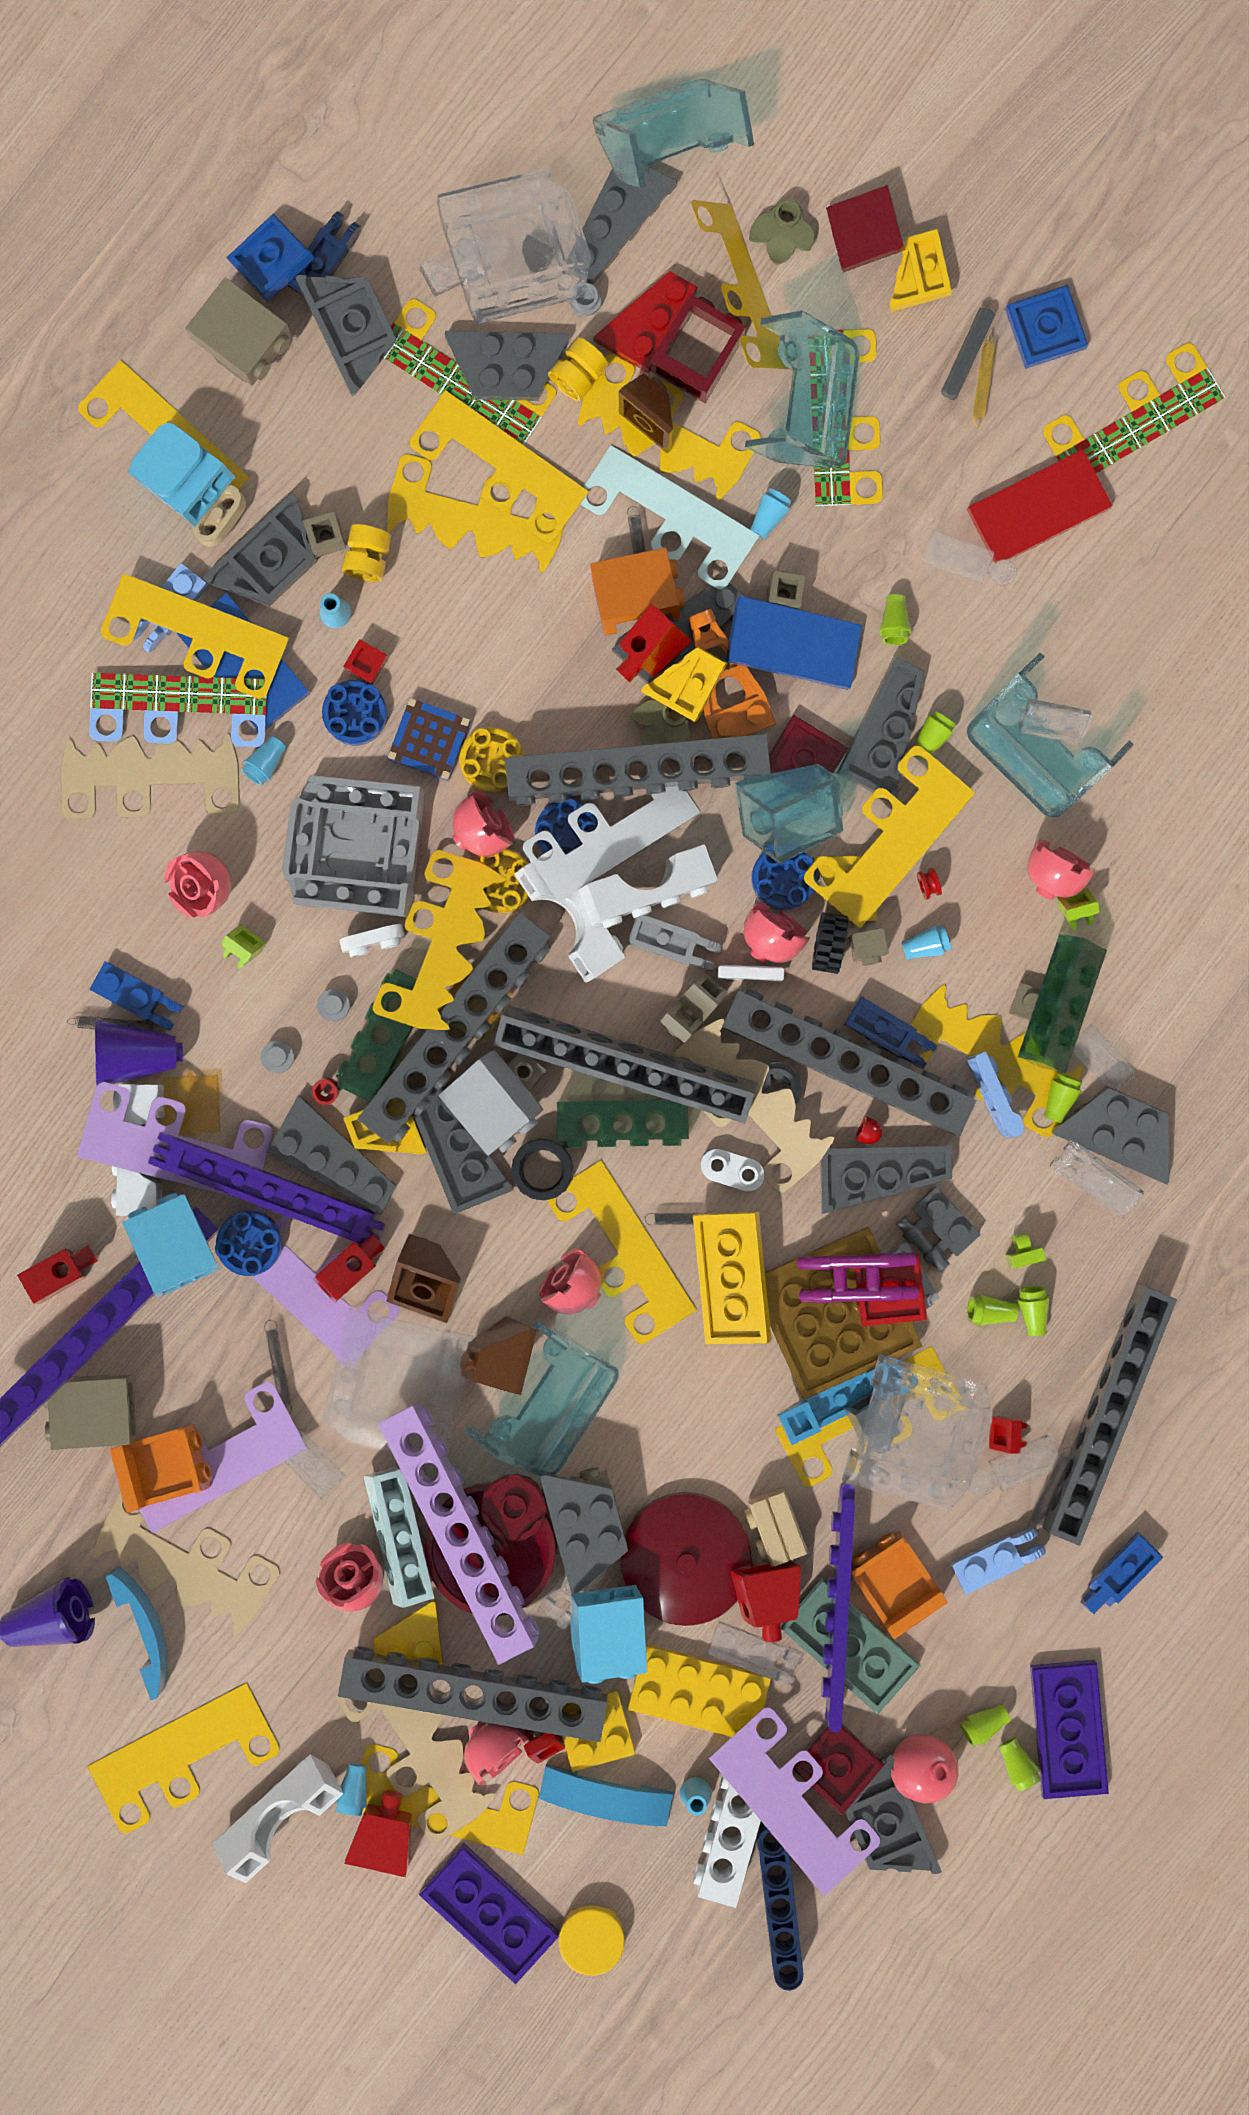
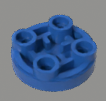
(354, 712)
(555, 820)
(782, 884)
(248, 1243)

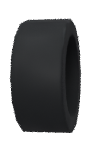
(518, 1167)

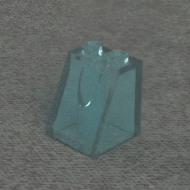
(790, 810)

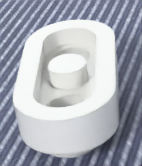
(385, 936)
(732, 1170)

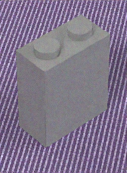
(492, 1103)

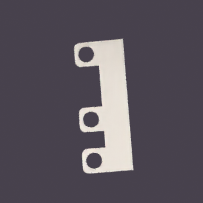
(610, 845)

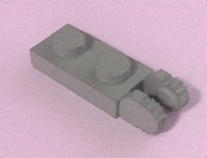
(670, 941)

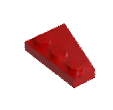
(643, 324)

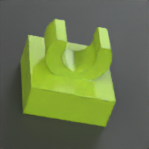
(1079, 906)
(242, 944)
(1024, 1253)

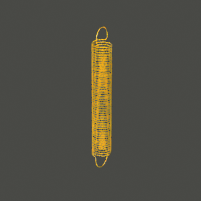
(979, 378)

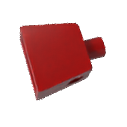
(651, 644)
(43, 1279)
(338, 1279)
(768, 1596)
(383, 1837)

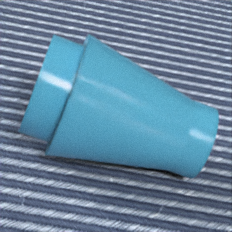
(770, 512)
(339, 615)
(263, 762)
(928, 943)
(695, 1789)
(354, 1791)

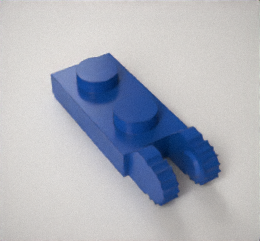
(133, 994)

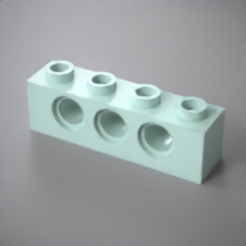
(398, 1537)

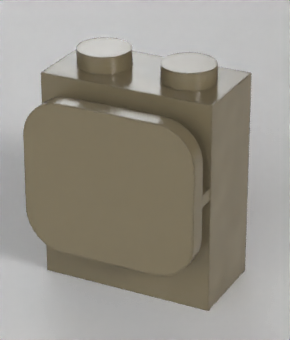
(239, 332)
(92, 1413)

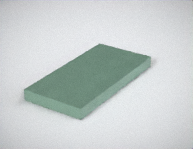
(874, 1661)

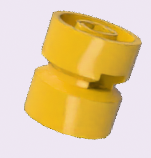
(574, 373)
(366, 553)

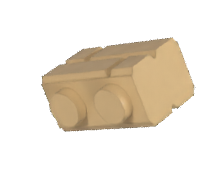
(777, 1526)

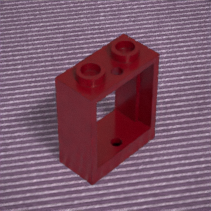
(683, 376)

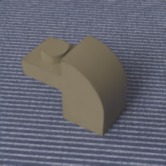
(694, 1007)

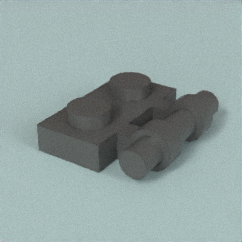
(947, 1224)

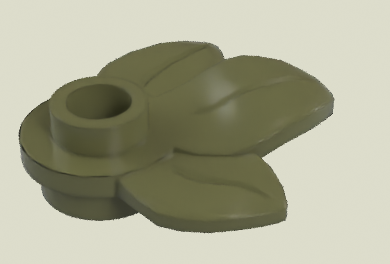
(780, 235)
(658, 725)

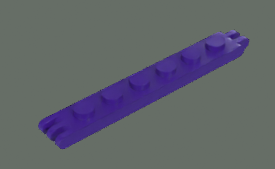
(265, 1189)
(837, 1619)

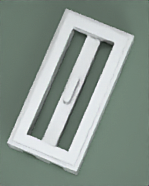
(750, 973)

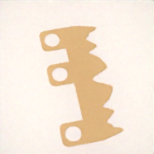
(132, 771)
(770, 1111)
(196, 1575)
(433, 1762)

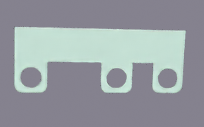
(681, 509)

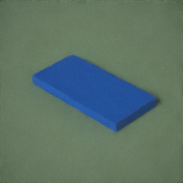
(793, 643)
(285, 687)

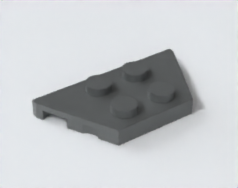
(350, 324)
(506, 362)
(267, 557)
(1122, 1132)
(584, 1526)
(897, 1824)

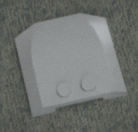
(354, 845)

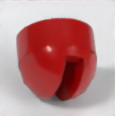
(320, 1085)
(869, 1131)

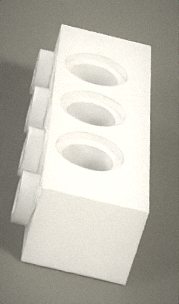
(726, 1884)

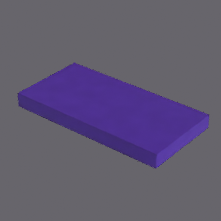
(1069, 1729)
(489, 1913)

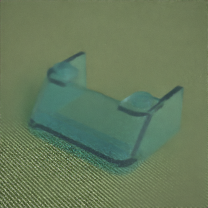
(670, 124)
(820, 393)
(1037, 764)
(556, 1410)

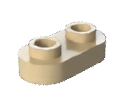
(220, 517)

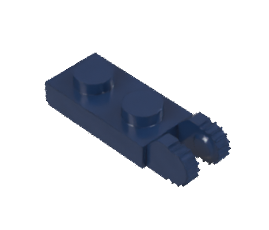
(328, 250)
(887, 1031)

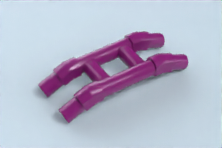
(871, 1263)

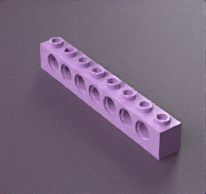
(502, 1640)

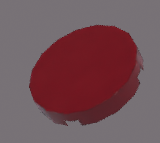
(514, 1507)

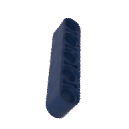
(780, 1919)

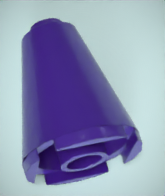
(132, 1052)
(50, 1617)

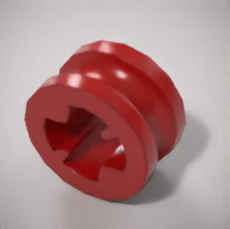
(929, 883)

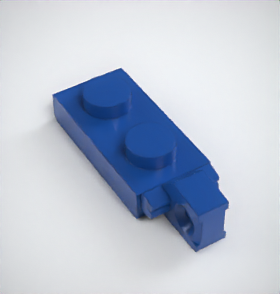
(1121, 1573)

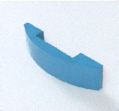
(813, 1413)
(124, 1591)
(605, 1799)

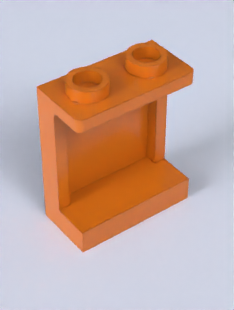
(633, 582)
(161, 1467)
(896, 1584)

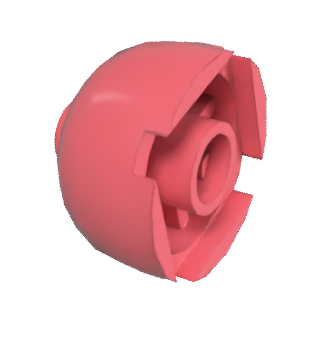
(480, 827)
(1057, 871)
(198, 883)
(773, 935)
(573, 1285)
(350, 1577)
(492, 1749)
(924, 1768)

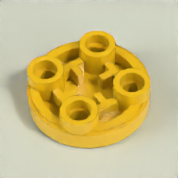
(484, 758)
(510, 894)
(591, 1940)

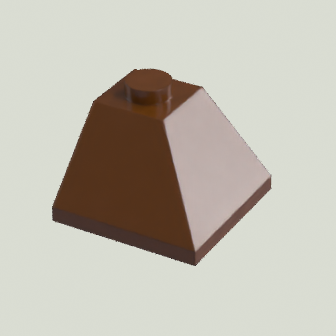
(648, 408)
(424, 1279)
(500, 1356)

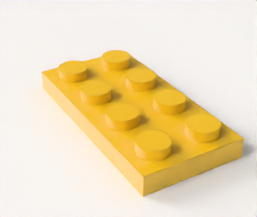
(732, 1277)
(698, 1691)

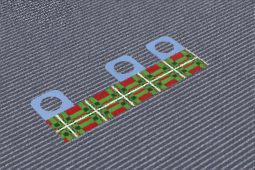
(173, 694)

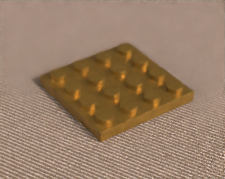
(826, 1339)

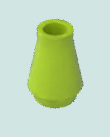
(895, 621)
(935, 732)
(1062, 1095)
(1034, 1309)
(988, 1310)
(983, 1725)
(1019, 1766)

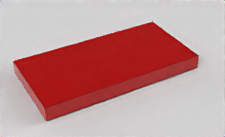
(1040, 507)

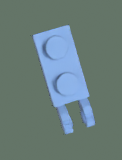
(183, 583)
(994, 1095)
(995, 1560)

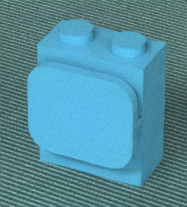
(180, 472)
(170, 1244)
(608, 1634)

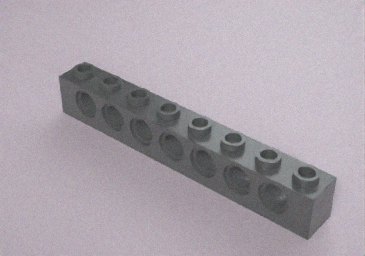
(520, 769)
(518, 934)
(625, 1064)
(950, 1118)
(1109, 1413)
(456, 1703)

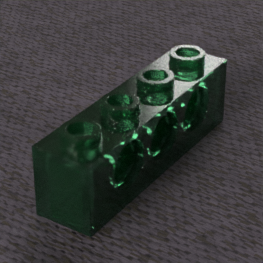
(1062, 1003)
(386, 1055)
(571, 1113)

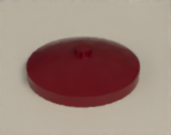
(684, 1557)
(528, 1560)

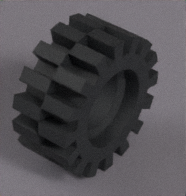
(830, 943)

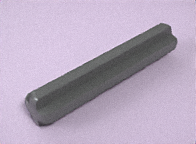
(967, 353)

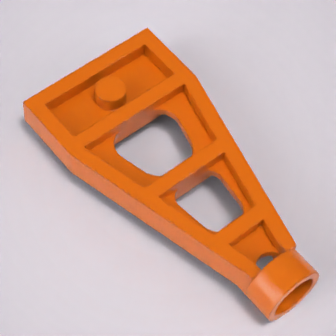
(744, 717)

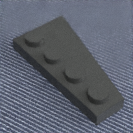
(619, 215)
(723, 606)
(884, 730)
(324, 1154)
(460, 1163)
(872, 1173)

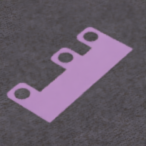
(129, 1145)
(293, 1286)
(235, 1459)
(782, 1809)

